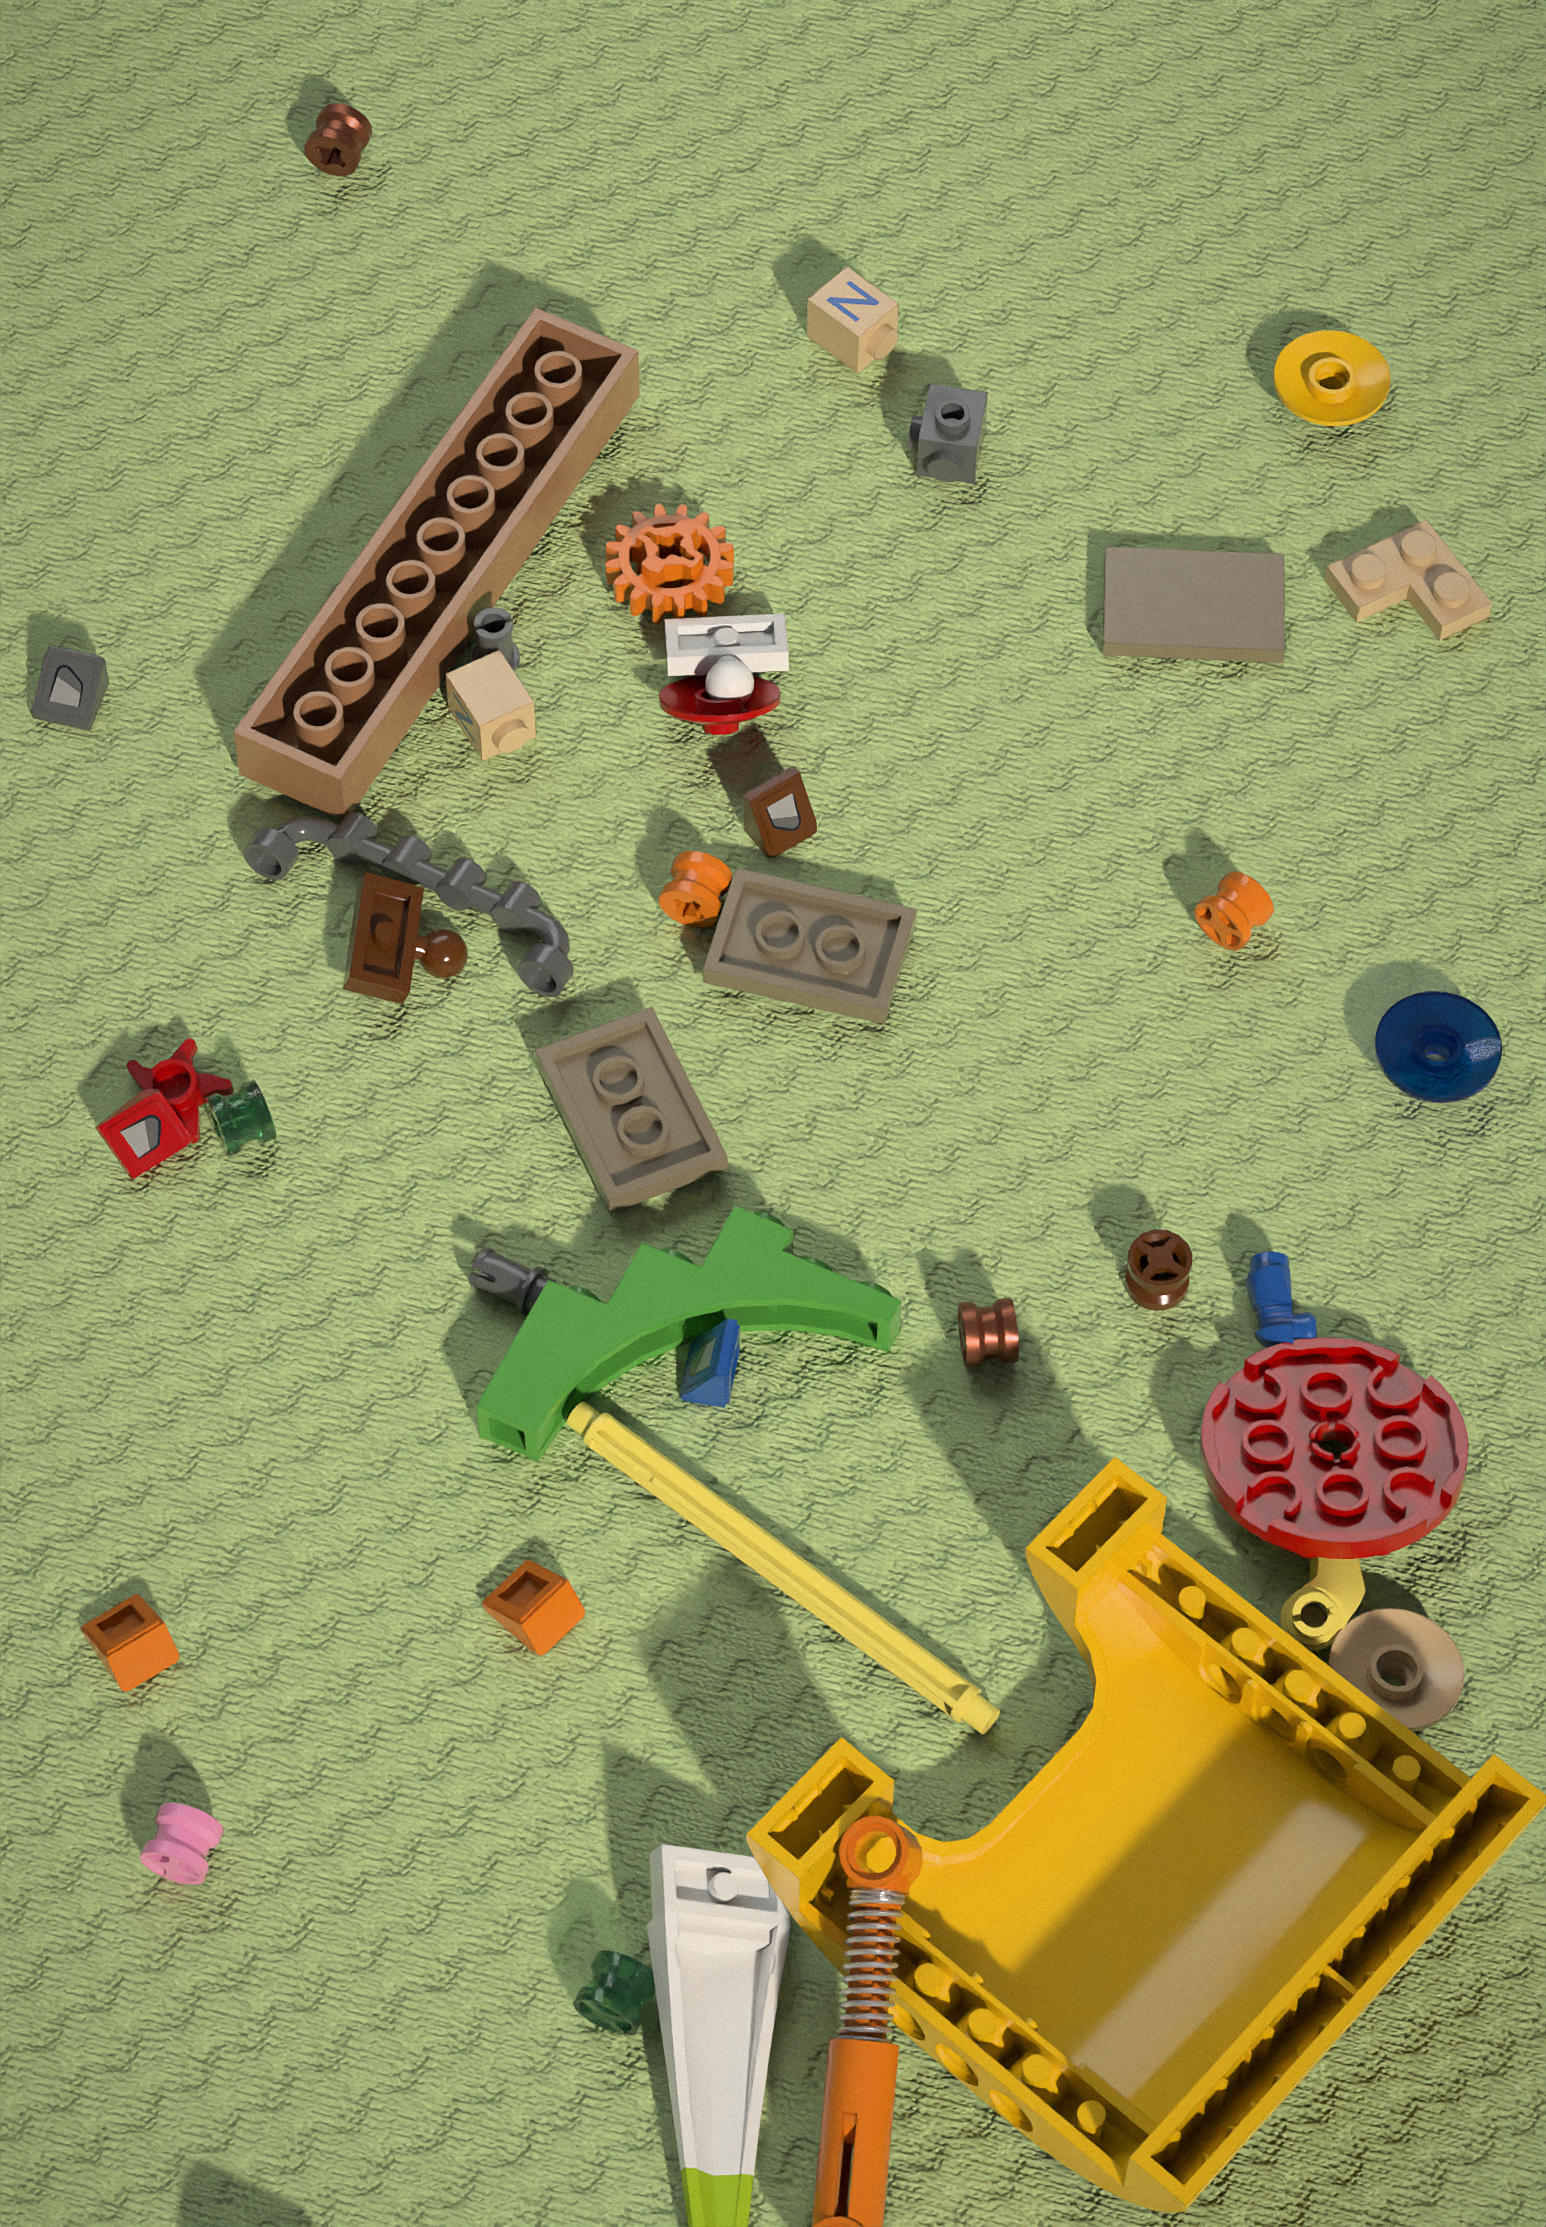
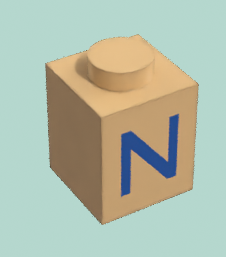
(852, 320)
(491, 705)

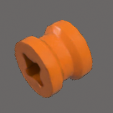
(695, 889)
(1234, 910)

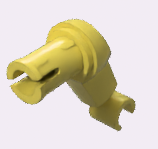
(1324, 1603)

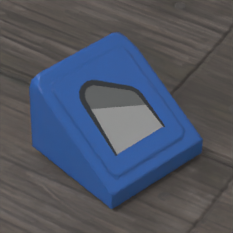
(712, 1365)

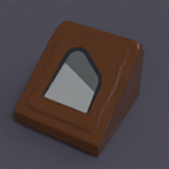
(779, 813)

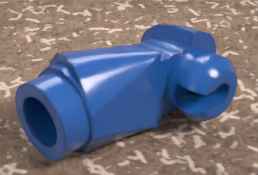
(1271, 1298)

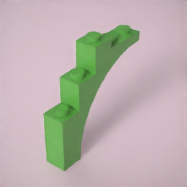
(664, 1301)

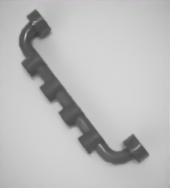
(544, 966)

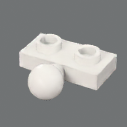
(727, 651)

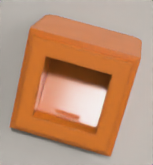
(535, 1606)
(131, 1642)

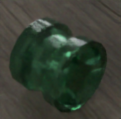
(240, 1118)
(615, 1992)

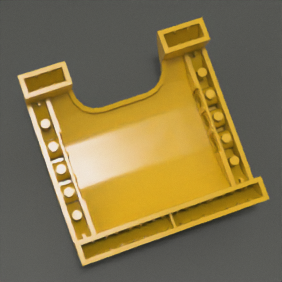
(1179, 1888)

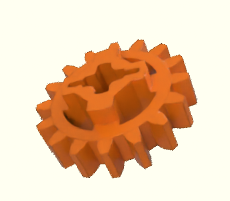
(669, 563)

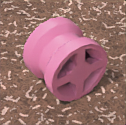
(181, 1843)

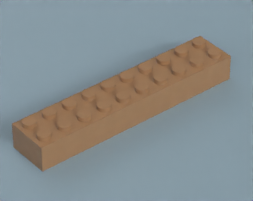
(436, 564)

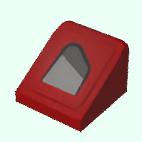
(144, 1132)

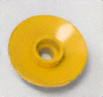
(1332, 378)

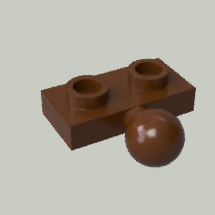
(388, 941)

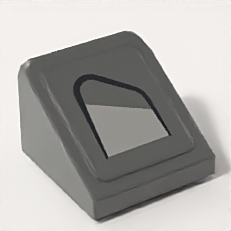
(70, 688)

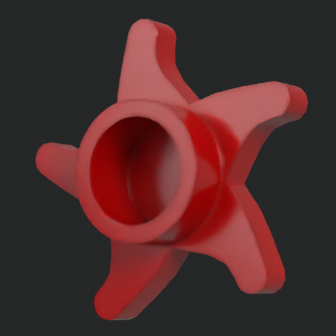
(181, 1084)

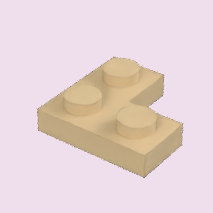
(1414, 568)

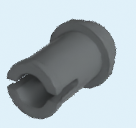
(495, 634)
(509, 1279)

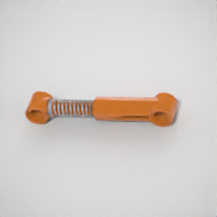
(861, 2059)

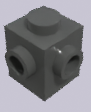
(949, 434)

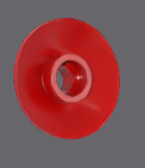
(690, 702)

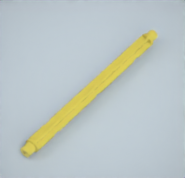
(784, 1568)

